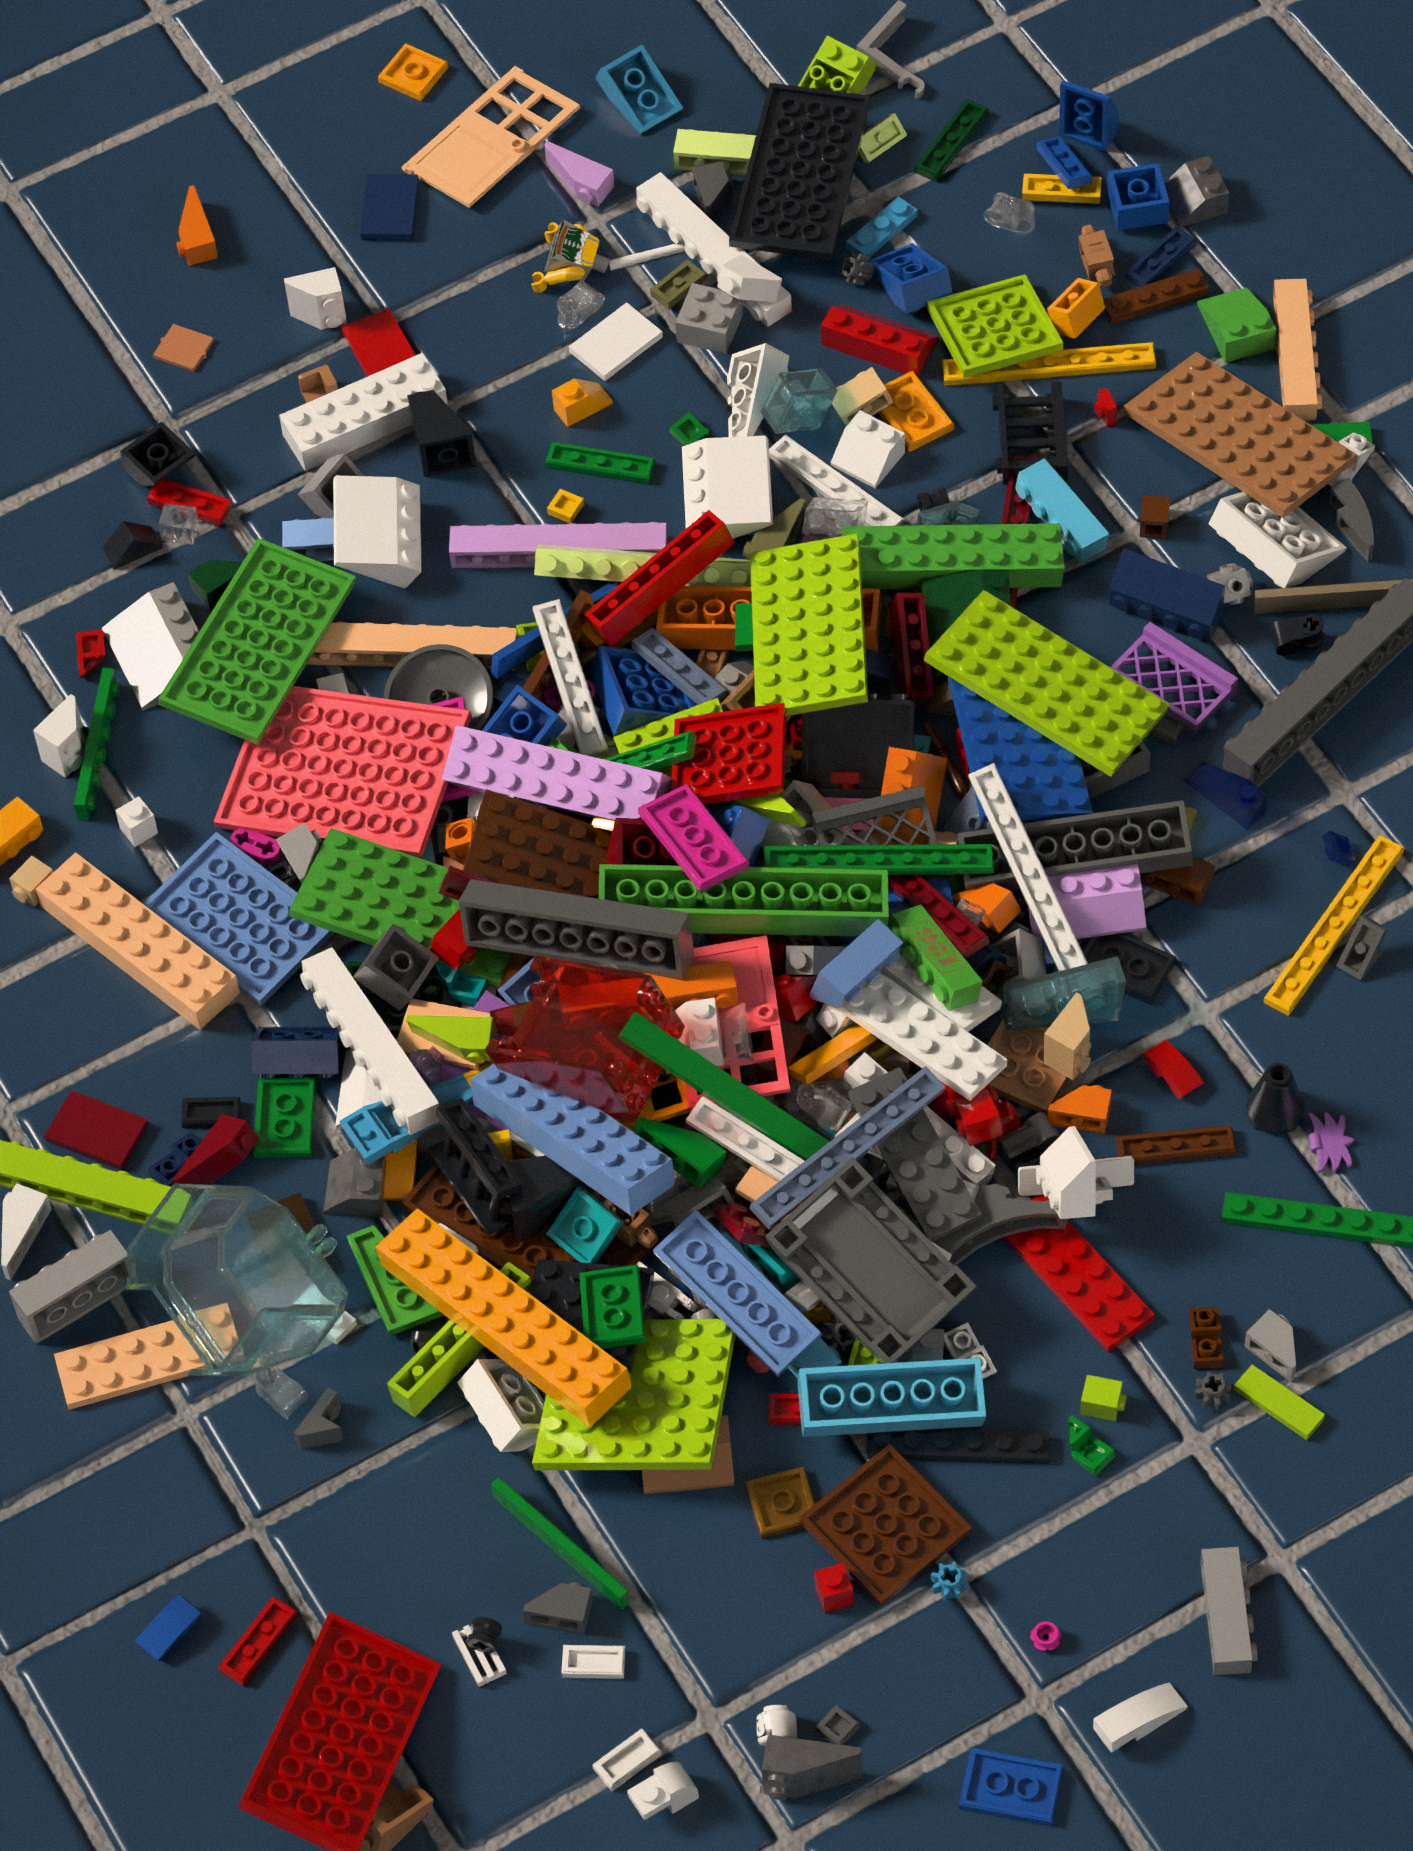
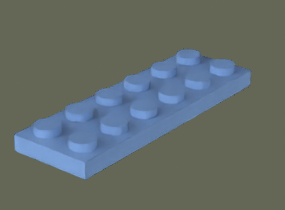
(737, 1293)

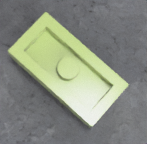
(881, 137)

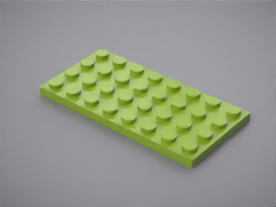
(809, 625)
(1046, 683)

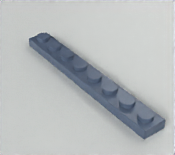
(849, 1144)

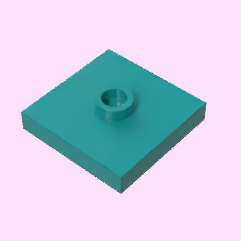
(585, 1227)

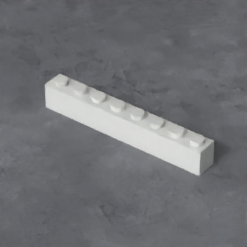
(701, 239)
(370, 1041)

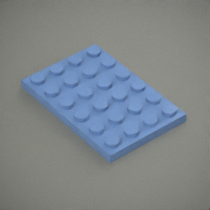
(238, 916)

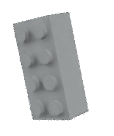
(71, 1286)

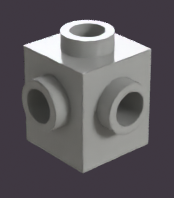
(1236, 582)

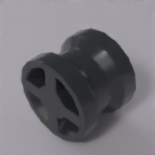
(484, 1634)

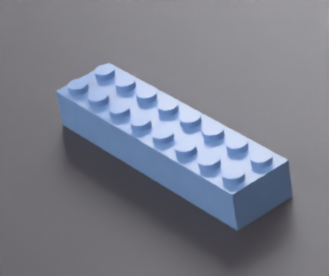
(577, 1138)

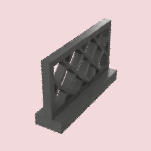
(876, 808)

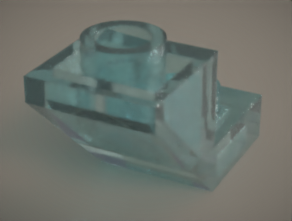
(950, 514)

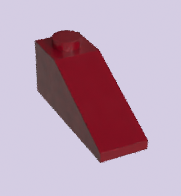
(218, 1152)

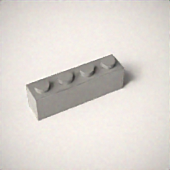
(1226, 1611)

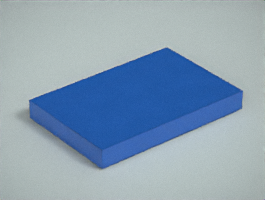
(1011, 1786)

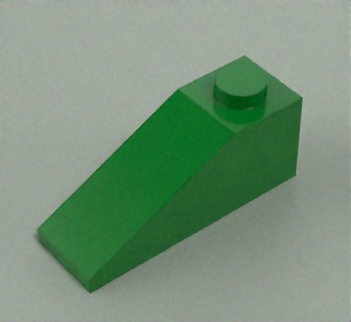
(692, 1153)

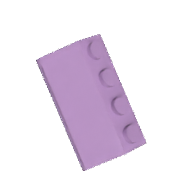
(1099, 901)

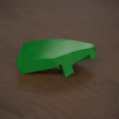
(688, 430)
(1087, 1449)

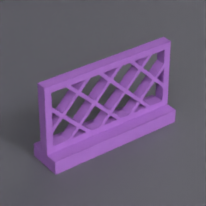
(1190, 664)

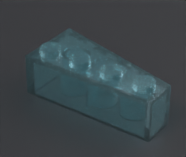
(1042, 998)

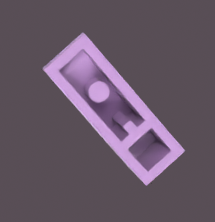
(583, 177)

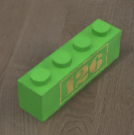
(935, 958)

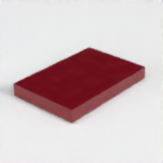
(96, 1130)

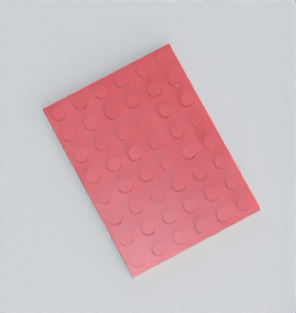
(345, 767)

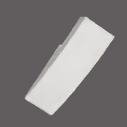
(1138, 1716)

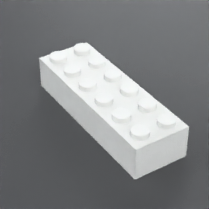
(357, 412)

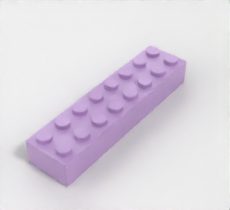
(550, 776)

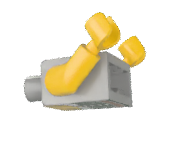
(570, 255)

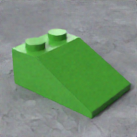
(1238, 324)

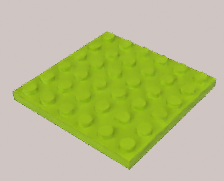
(665, 1417)

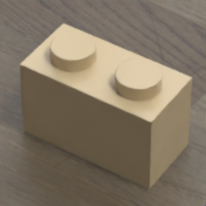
(861, 393)

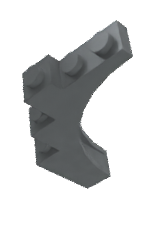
(999, 1218)

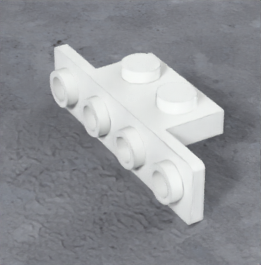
(1109, 1174)

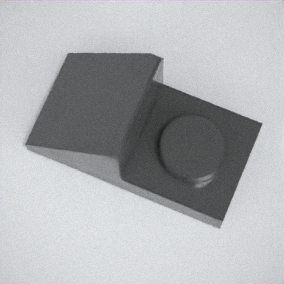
(1363, 947)
(317, 1426)

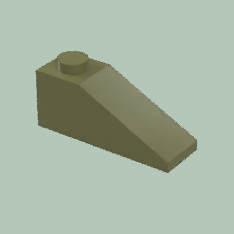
(781, 533)

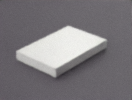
(615, 341)

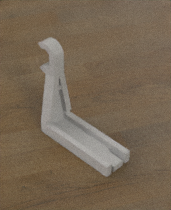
(877, 37)

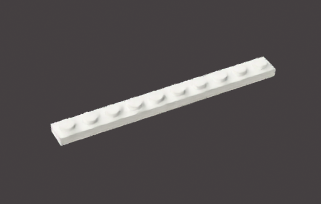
(747, 1142)

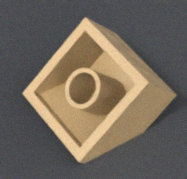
(1068, 1040)

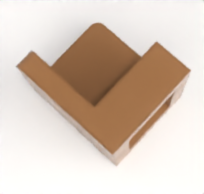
(317, 383)

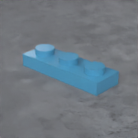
(882, 227)

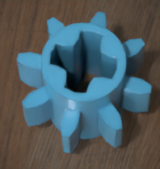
(949, 1581)

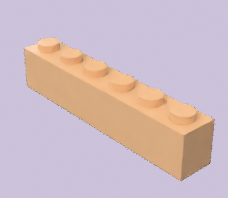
(1295, 348)

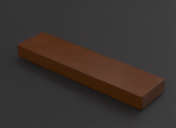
(1177, 1145)

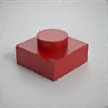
(1106, 407)
(846, 779)

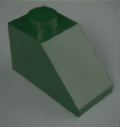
(212, 579)

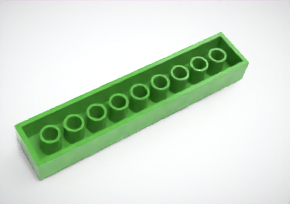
(758, 898)

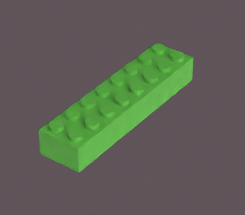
(907, 554)

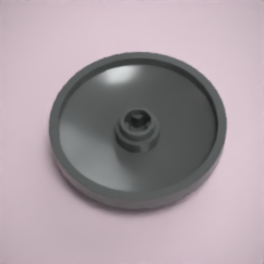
(442, 674)

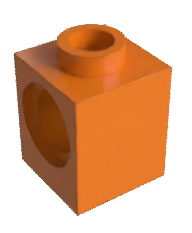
(459, 838)

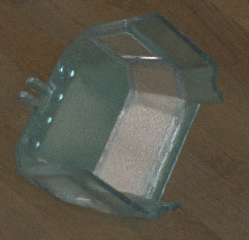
(237, 1277)

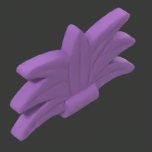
(1329, 1142)

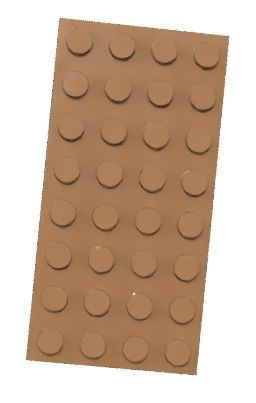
(1240, 434)

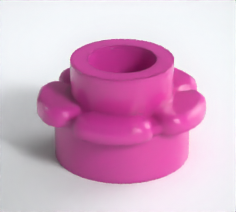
(1049, 1629)

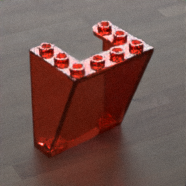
(573, 1033)

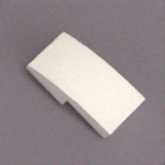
(964, 1345)

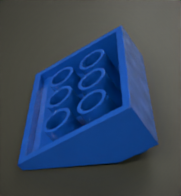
(633, 690)

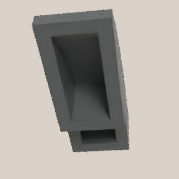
(1353, 517)

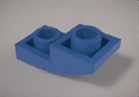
(168, 1627)

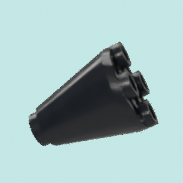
(1275, 1101)

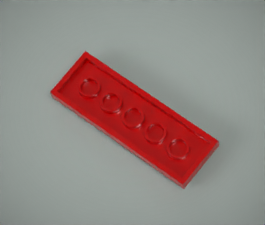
(1083, 1282)

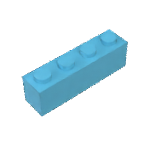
(1057, 503)

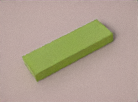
(1279, 1402)

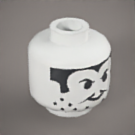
(776, 1721)

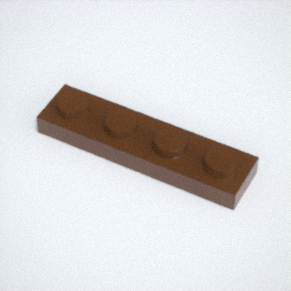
(1155, 296)

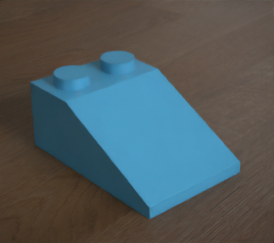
(638, 90)

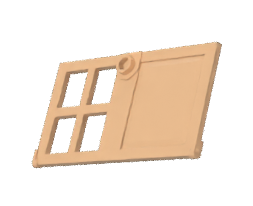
(478, 153)

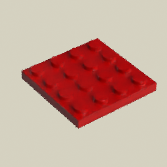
(734, 754)

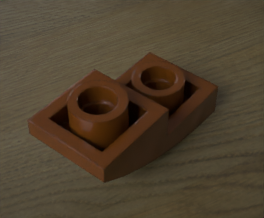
(1206, 1338)

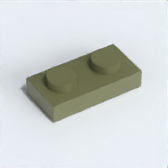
(677, 284)

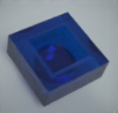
(1338, 848)

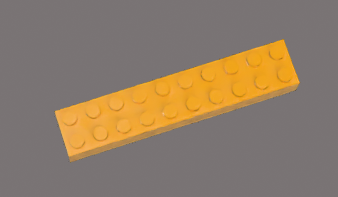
(504, 1317)

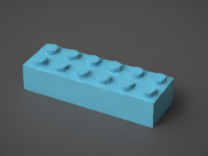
(891, 1397)

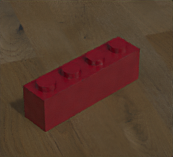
(909, 647)

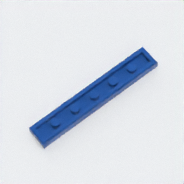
(531, 643)

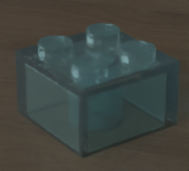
(799, 400)

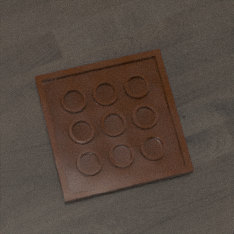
(885, 1525)

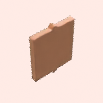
(183, 347)

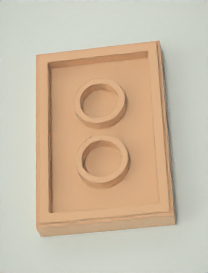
(410, 1042)

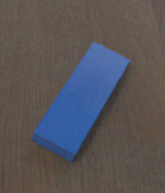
(1064, 162)

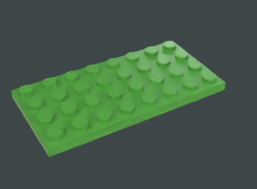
(257, 641)
(367, 887)

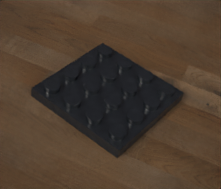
(558, 1288)

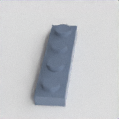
(677, 667)

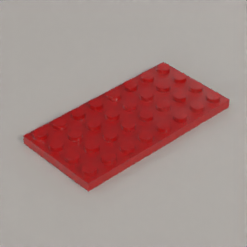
(340, 1736)

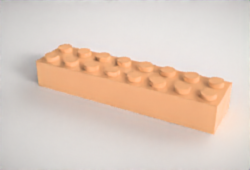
(138, 941)

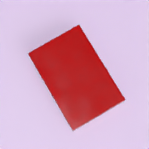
(377, 342)

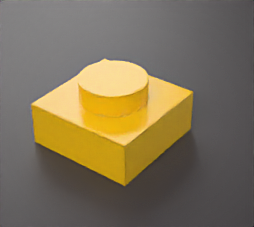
(565, 506)

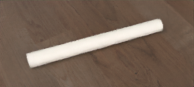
(646, 256)

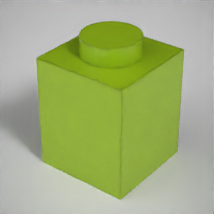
(1102, 1398)

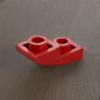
(1174, 1067)

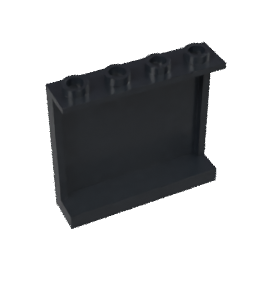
(855, 740)

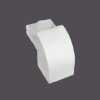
(666, 1788)

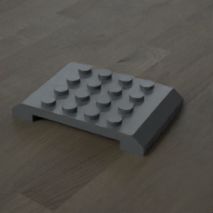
(869, 1263)

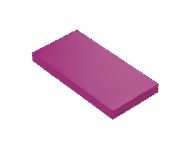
(693, 837)

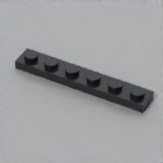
(964, 1445)

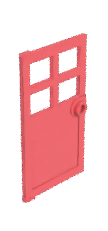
(757, 990)

